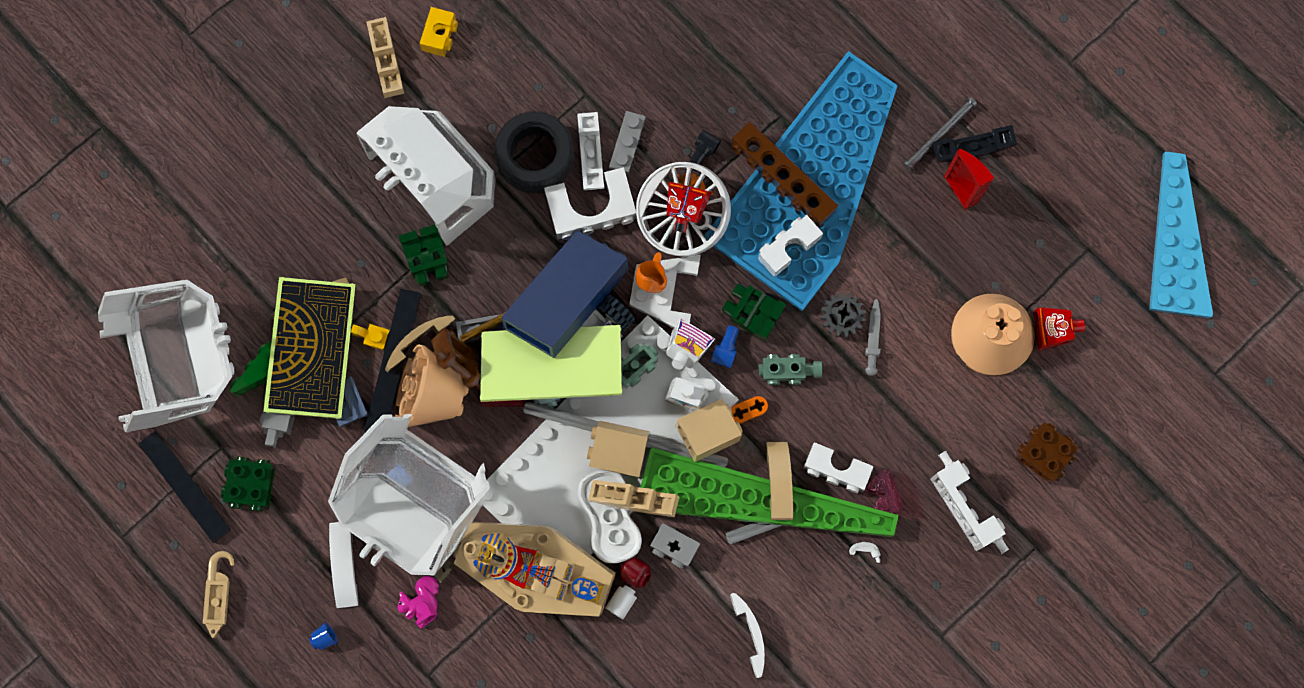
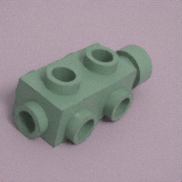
(637, 369)
(785, 372)

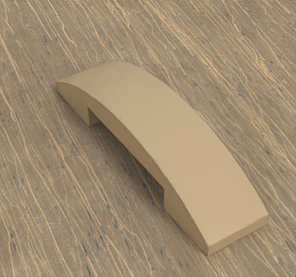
(436, 324)
(780, 481)

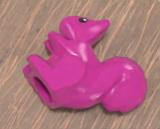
(422, 606)

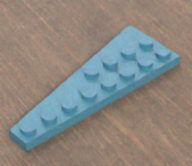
(1178, 263)

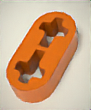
(746, 405)

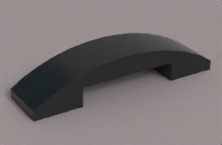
(976, 145)

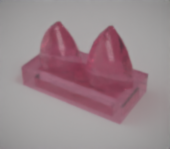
(886, 484)

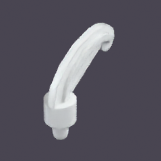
(866, 547)

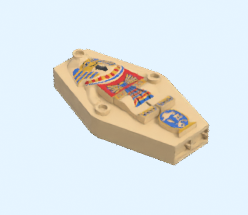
(534, 568)

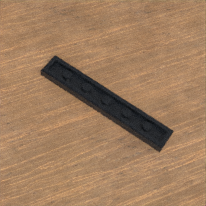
(184, 486)

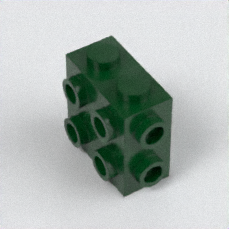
(248, 484)

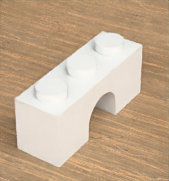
(802, 232)
(820, 464)

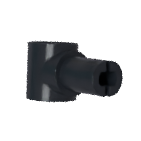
(705, 145)

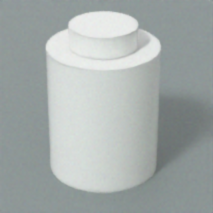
(621, 601)

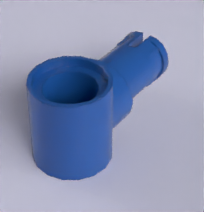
(725, 351)

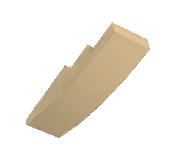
(385, 57)
(633, 498)

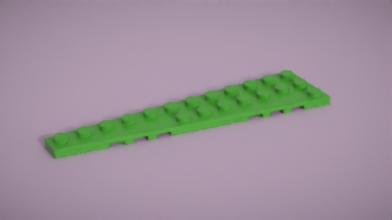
(738, 496)

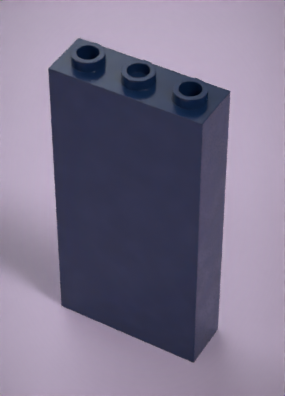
(565, 293)

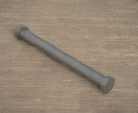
(970, 103)

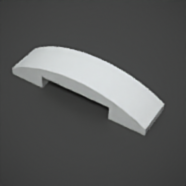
(590, 151)
(342, 566)
(741, 607)

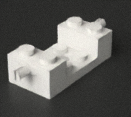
(946, 483)

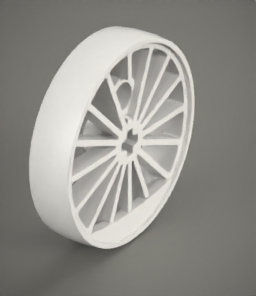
(650, 187)

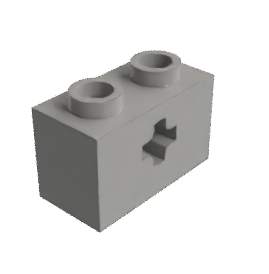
(668, 535)

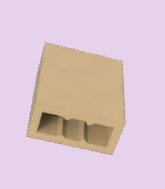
(708, 430)
(618, 448)

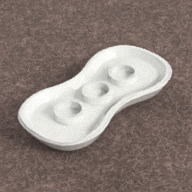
(613, 531)

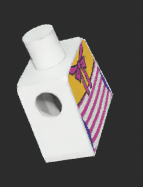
(687, 345)

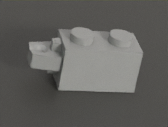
(275, 426)

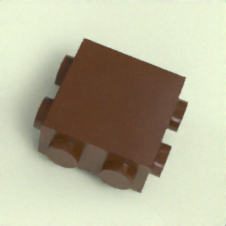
(1047, 452)

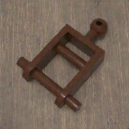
(458, 356)

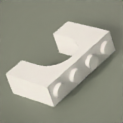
(619, 210)

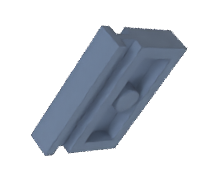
(353, 405)

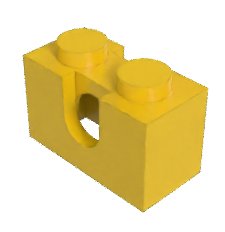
(438, 21)

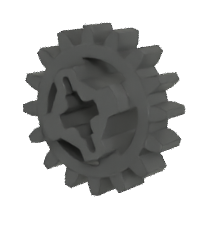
(835, 313)

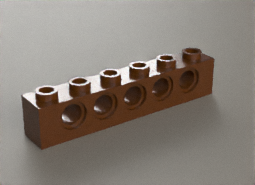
(751, 135)

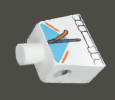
(687, 394)

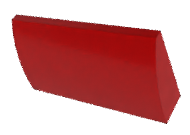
(968, 178)

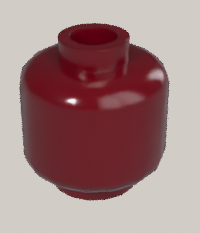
(635, 572)

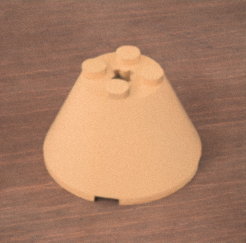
(993, 334)
(429, 390)

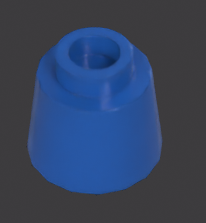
(323, 637)

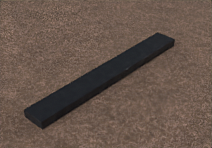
(388, 383)

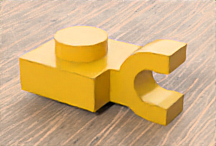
(374, 337)

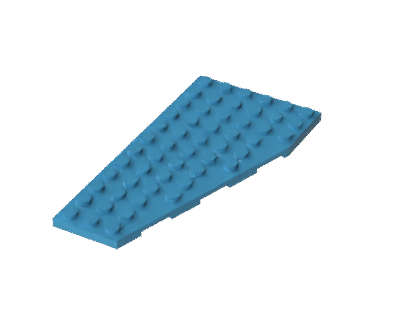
(835, 148)

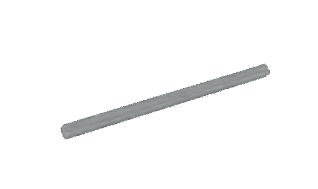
(587, 424)

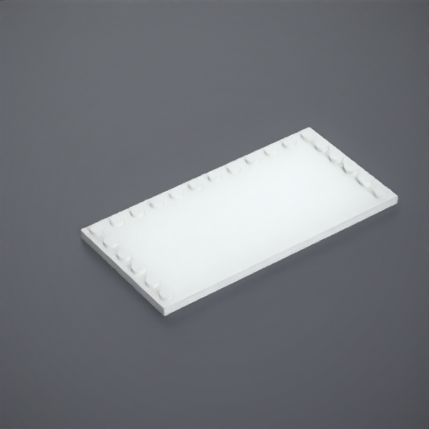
(544, 473)

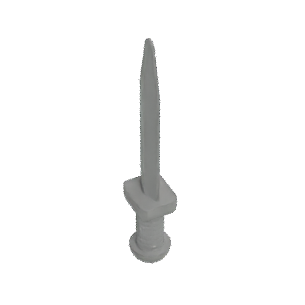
(872, 351)

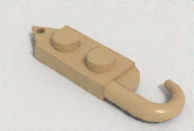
(216, 595)

